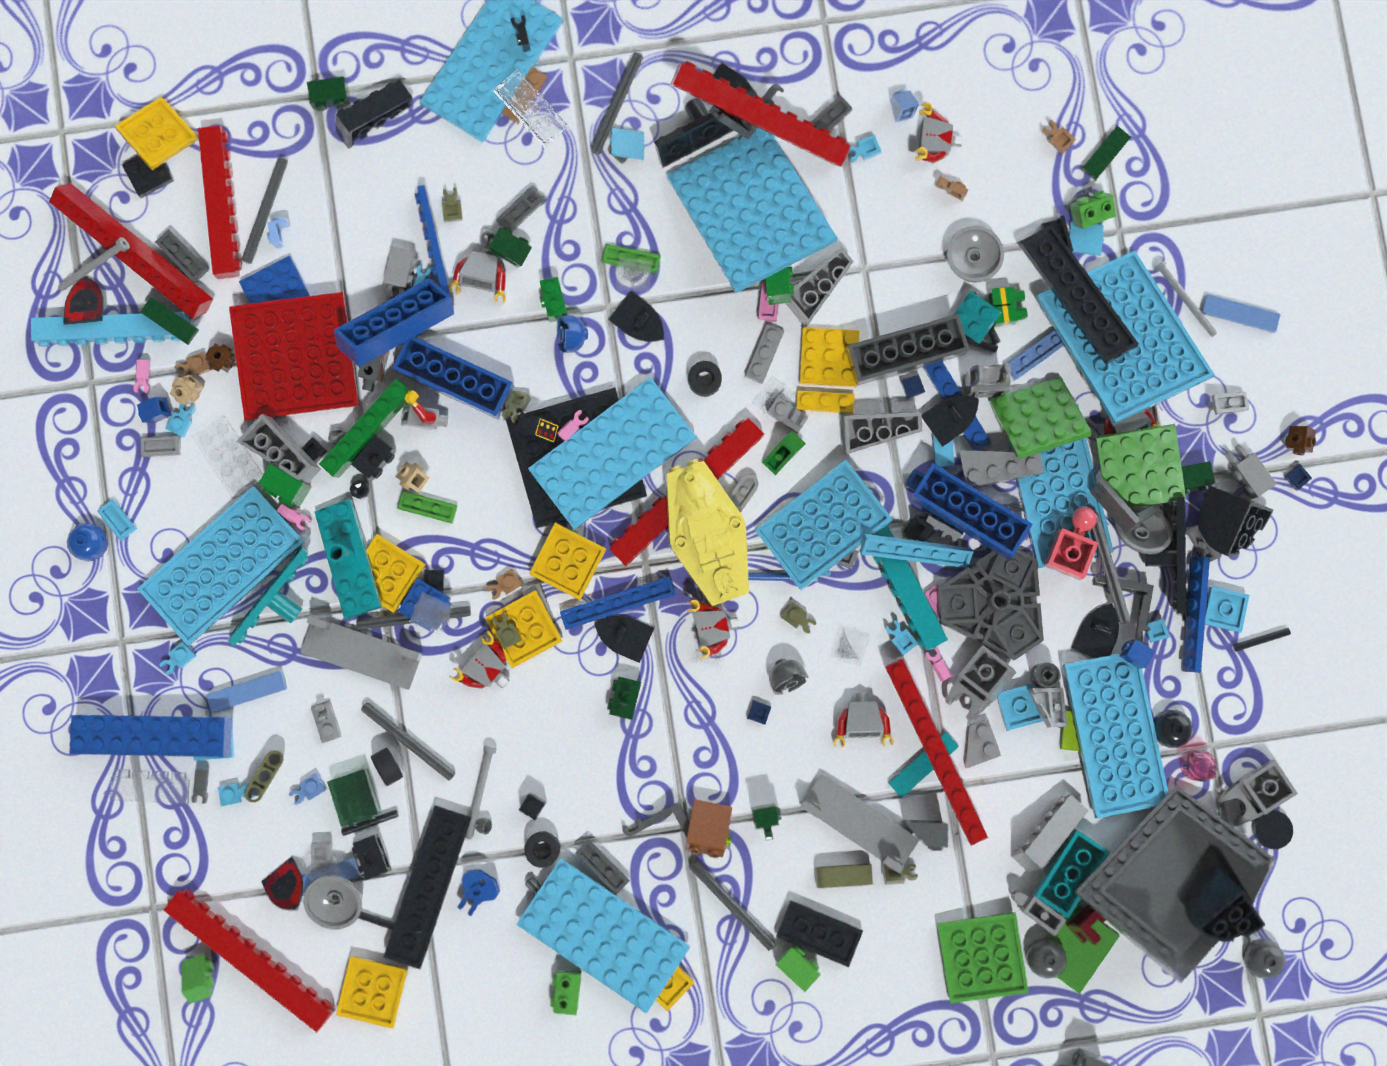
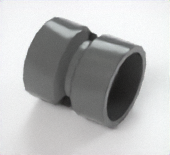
(1045, 675)

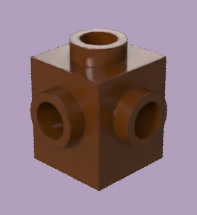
(219, 363)
(1301, 440)

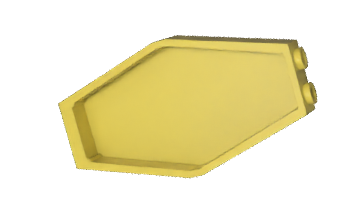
(706, 532)

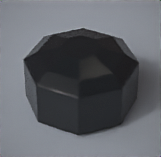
(359, 489)

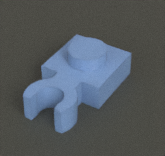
(309, 788)

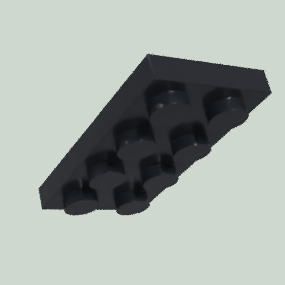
(819, 933)

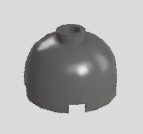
(787, 675)
(1046, 958)
(1264, 959)

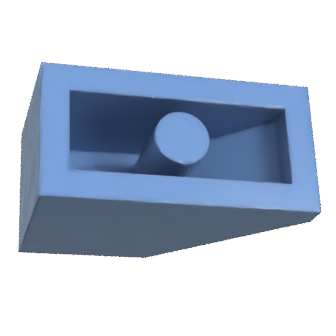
(903, 105)

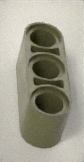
(265, 766)
(844, 875)

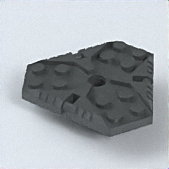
(969, 603)

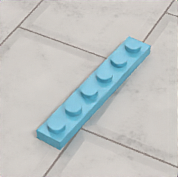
(916, 551)

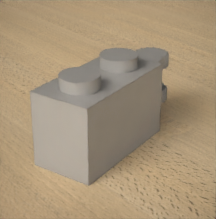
(399, 271)
(1250, 473)
(1039, 912)

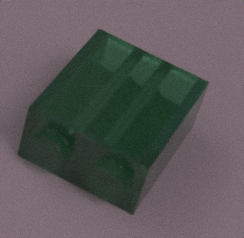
(354, 798)

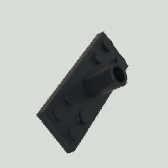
(693, 136)
(1175, 556)

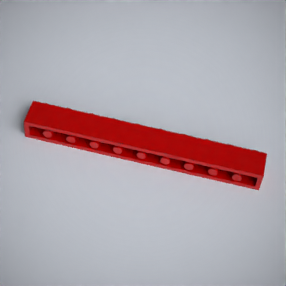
(759, 114)
(138, 257)
(655, 521)
(936, 752)
(249, 960)

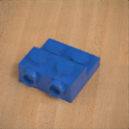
(414, 594)

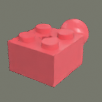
(1081, 547)

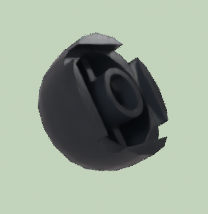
(1173, 728)

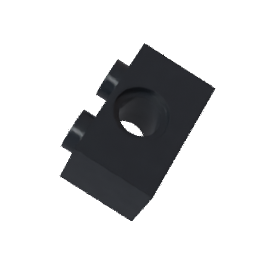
(374, 447)
(379, 865)

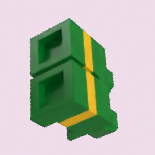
(1005, 301)

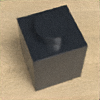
(532, 806)

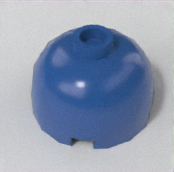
(571, 333)
(87, 542)

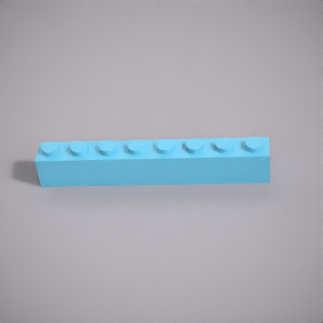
(112, 328)

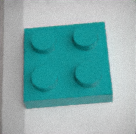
(977, 316)

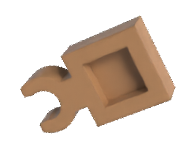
(1060, 139)
(953, 188)
(195, 365)
(507, 582)

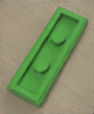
(613, 253)
(427, 507)

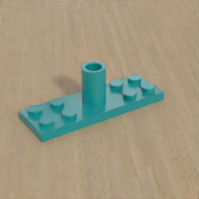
(348, 559)
(273, 599)

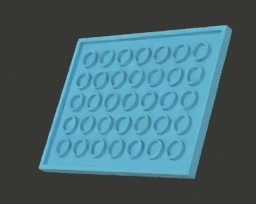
(751, 209)
(1162, 362)

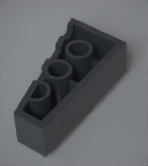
(372, 112)

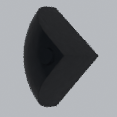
(1230, 521)
(1221, 907)

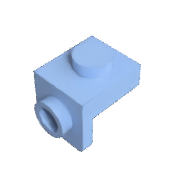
(274, 234)

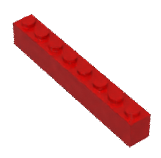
(218, 202)

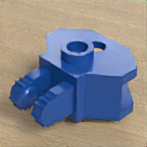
(476, 890)

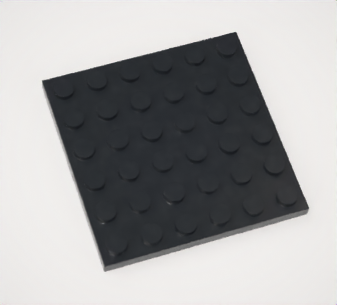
(531, 450)

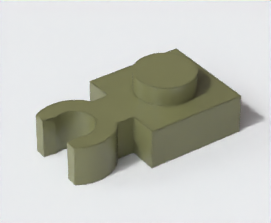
(452, 208)
(515, 403)
(796, 616)
(507, 634)
(893, 877)

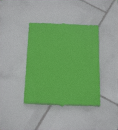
(1082, 957)

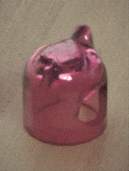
(1199, 765)

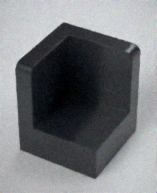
(918, 529)

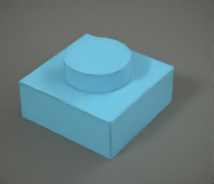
(1158, 630)

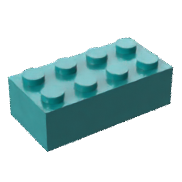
(1068, 870)

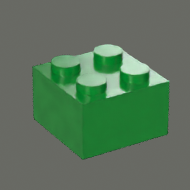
(278, 483)

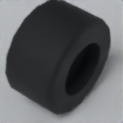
(713, 387)
(386, 766)
(533, 858)

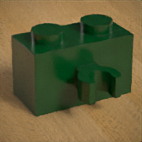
(624, 698)
(766, 817)

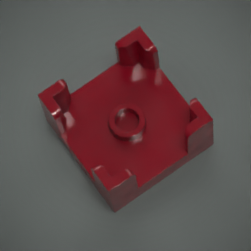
(1082, 925)

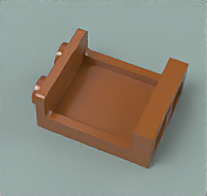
(708, 828)

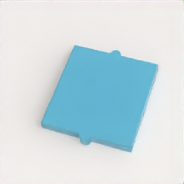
(627, 144)
(1087, 240)

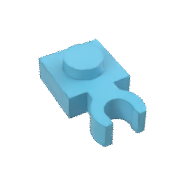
(866, 148)
(179, 422)
(903, 639)
(180, 657)
(232, 794)

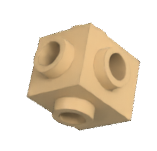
(186, 389)
(412, 476)

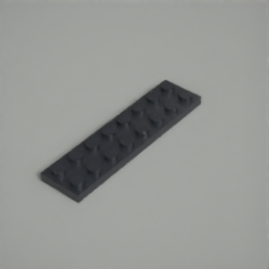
(1078, 294)
(427, 887)

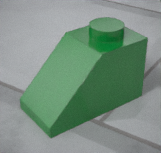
(784, 452)

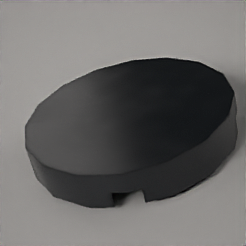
(1273, 830)

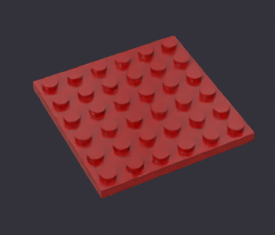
(291, 356)

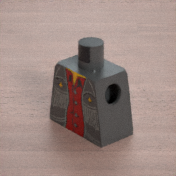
(378, 366)

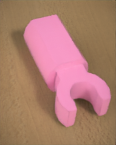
(142, 375)
(572, 426)
(292, 515)
(939, 665)

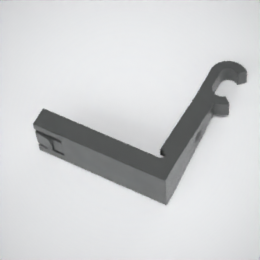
(742, 127)
(1120, 510)
(1144, 602)
(678, 811)

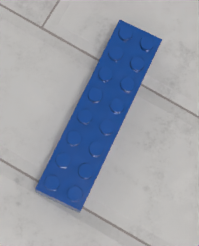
(151, 735)

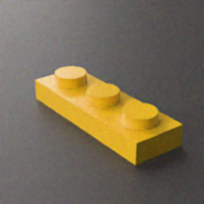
(825, 402)

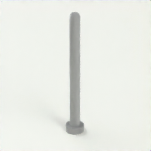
(121, 245)
(1186, 298)
(480, 789)

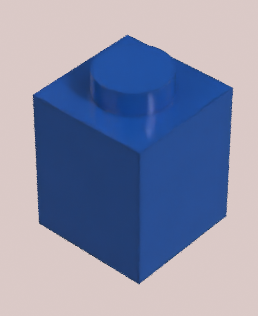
(154, 410)
(1136, 653)

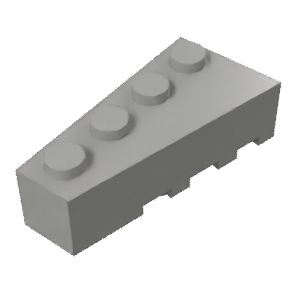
(818, 286)
(871, 430)
(277, 447)
(993, 467)
(1050, 833)

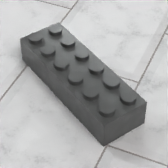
(907, 349)

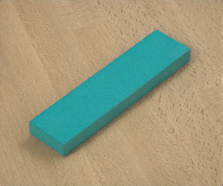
(918, 769)

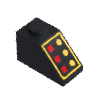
(537, 428)

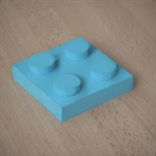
(1226, 609)
(1018, 707)

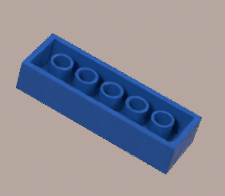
(394, 322)
(453, 377)
(971, 511)

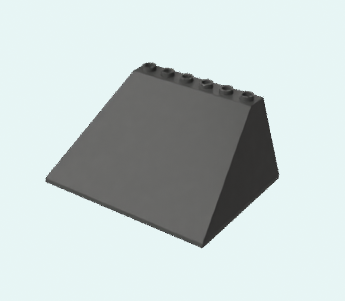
(1150, 872)

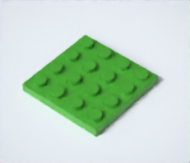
(1040, 417)
(1143, 465)
(983, 957)

